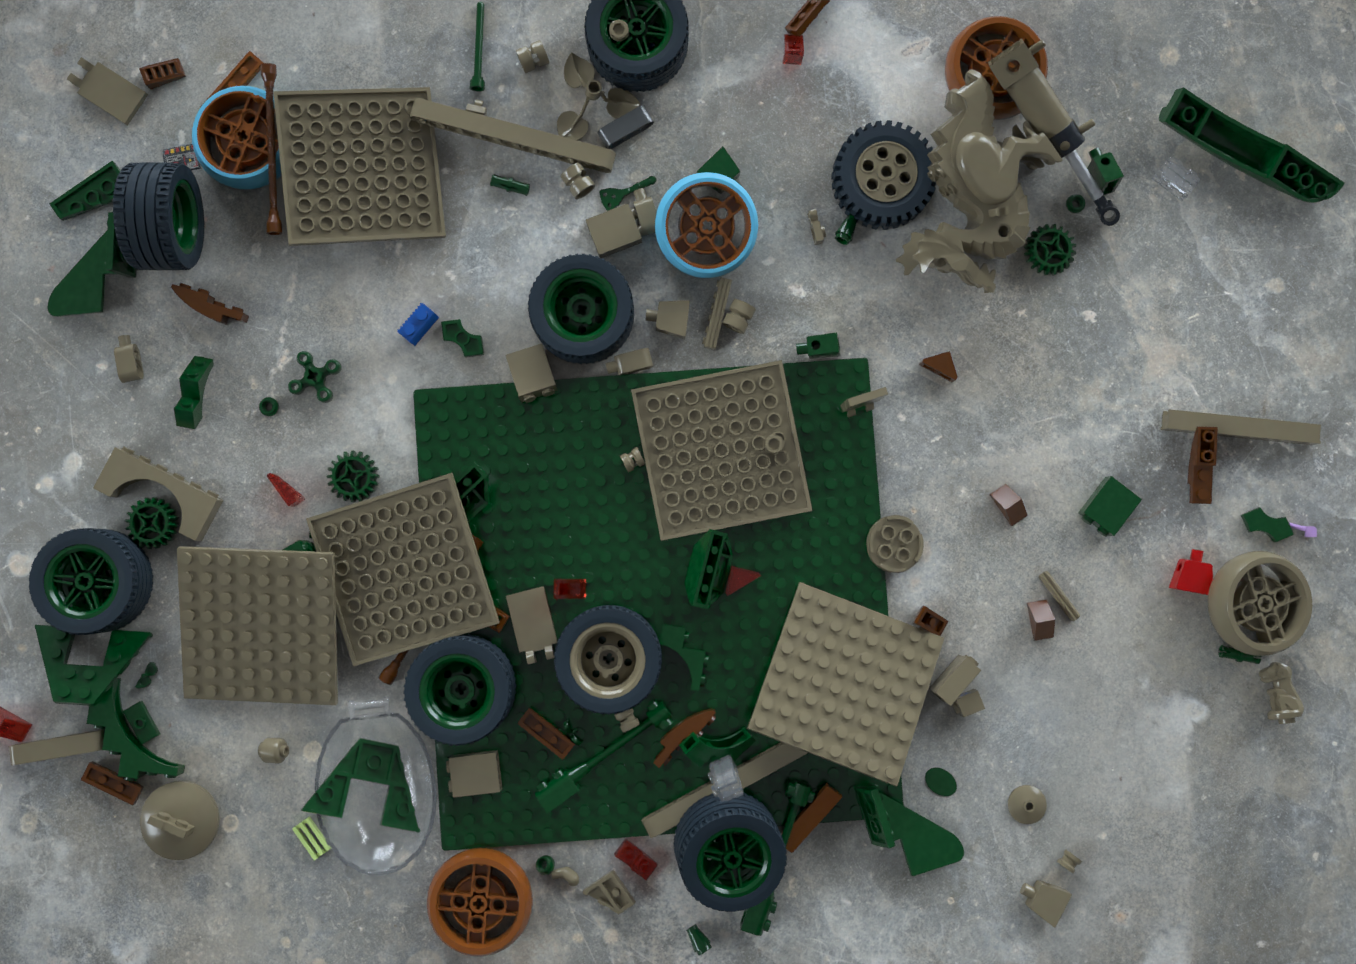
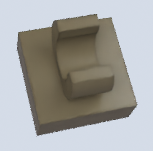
(477, 108)

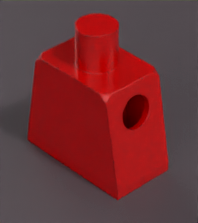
(1192, 574)

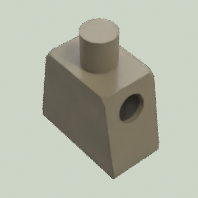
(670, 317)
(1046, 900)

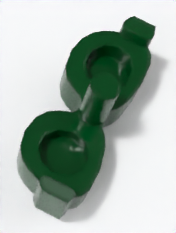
(145, 680)

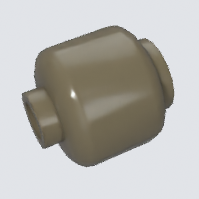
(273, 750)

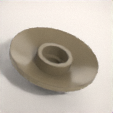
(1017, 804)

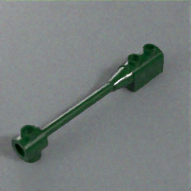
(566, 783)
(756, 918)

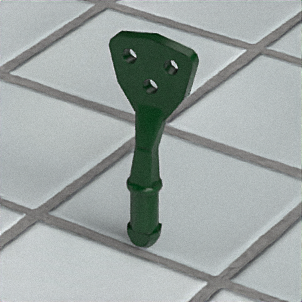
(621, 193)

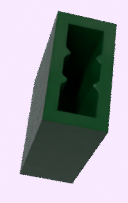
(1109, 506)

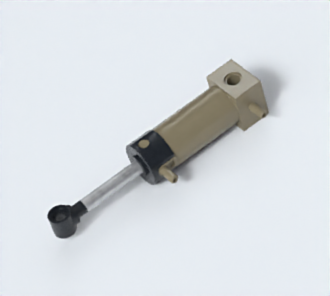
(1047, 114)

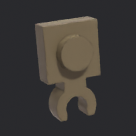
(818, 231)

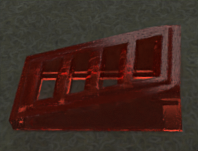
(287, 492)

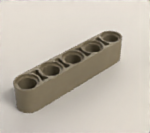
(56, 747)

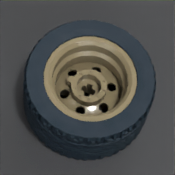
(575, 669)

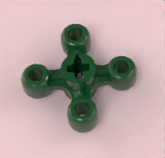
(321, 376)

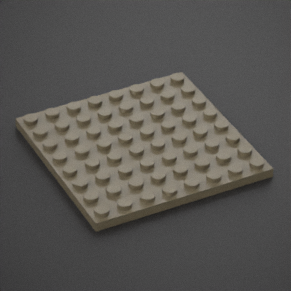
(357, 166)
(709, 451)
(404, 570)
(258, 625)
(846, 684)

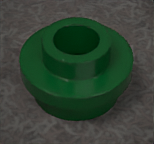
(1080, 201)
(263, 406)
(541, 863)

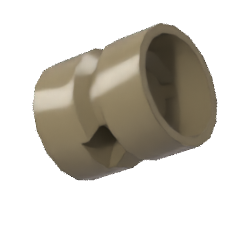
(525, 56)
(579, 183)
(739, 315)

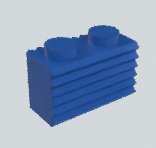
(418, 324)

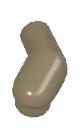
(567, 874)

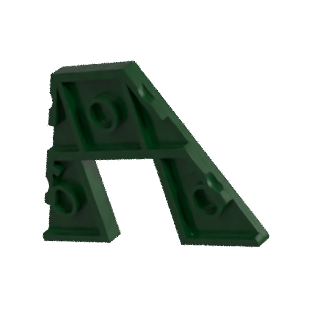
(85, 683)
(371, 763)

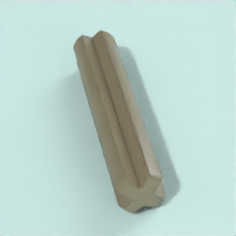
(1059, 596)

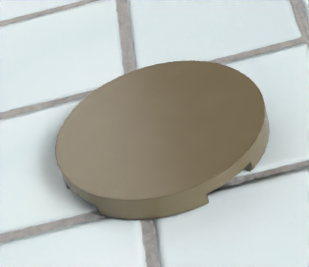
(894, 544)

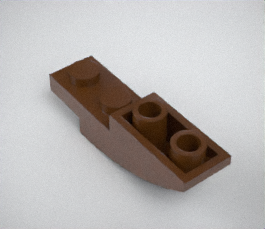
(207, 306)
(1201, 464)
(682, 730)

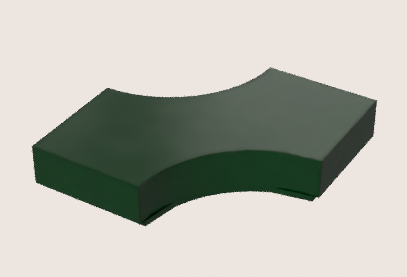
(470, 344)
(1275, 528)

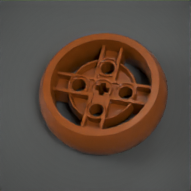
(966, 50)
(444, 899)

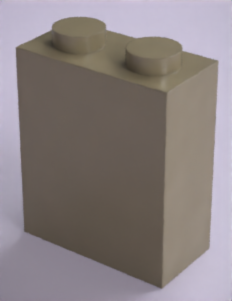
(615, 230)
(531, 373)
(955, 679)
(474, 773)

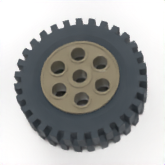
(875, 205)

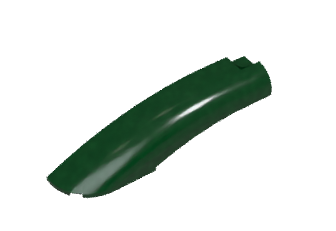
(1247, 149)

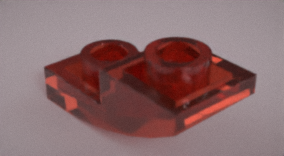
(636, 859)

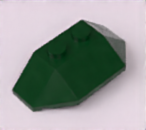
(473, 490)
(708, 569)

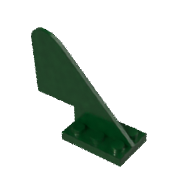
(84, 285)
(922, 841)

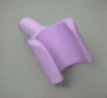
(1310, 531)

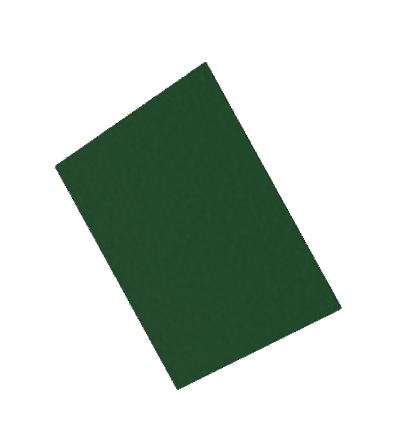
(575, 512)

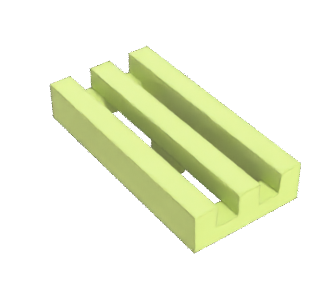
(305, 842)

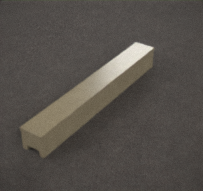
(1243, 427)

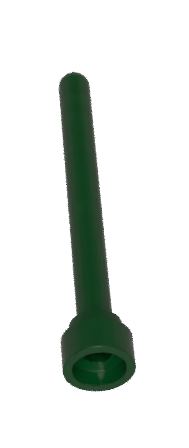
(477, 83)

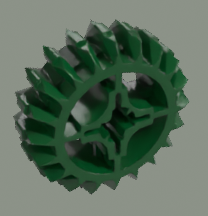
(1064, 254)
(350, 468)
(139, 533)

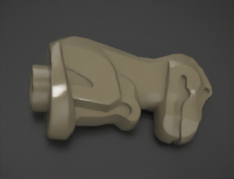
(1283, 697)

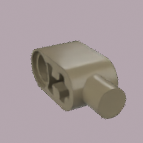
(645, 211)
(128, 360)
(630, 362)

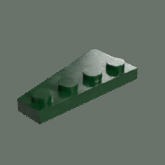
(88, 194)

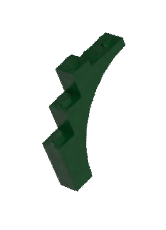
(120, 740)

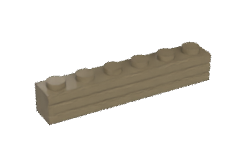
(716, 318)

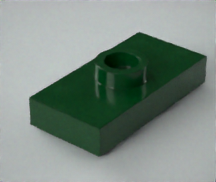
(141, 722)

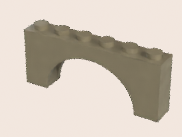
(196, 505)

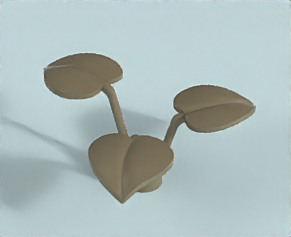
(581, 72)

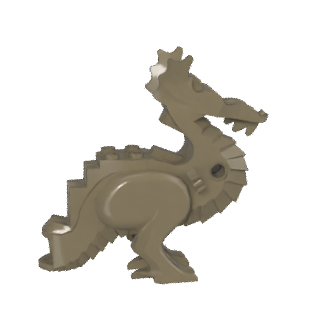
(981, 183)

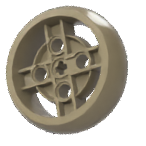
(1271, 608)

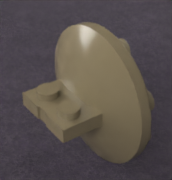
(179, 820)

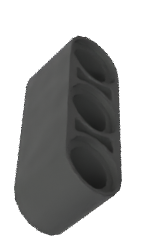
(625, 127)

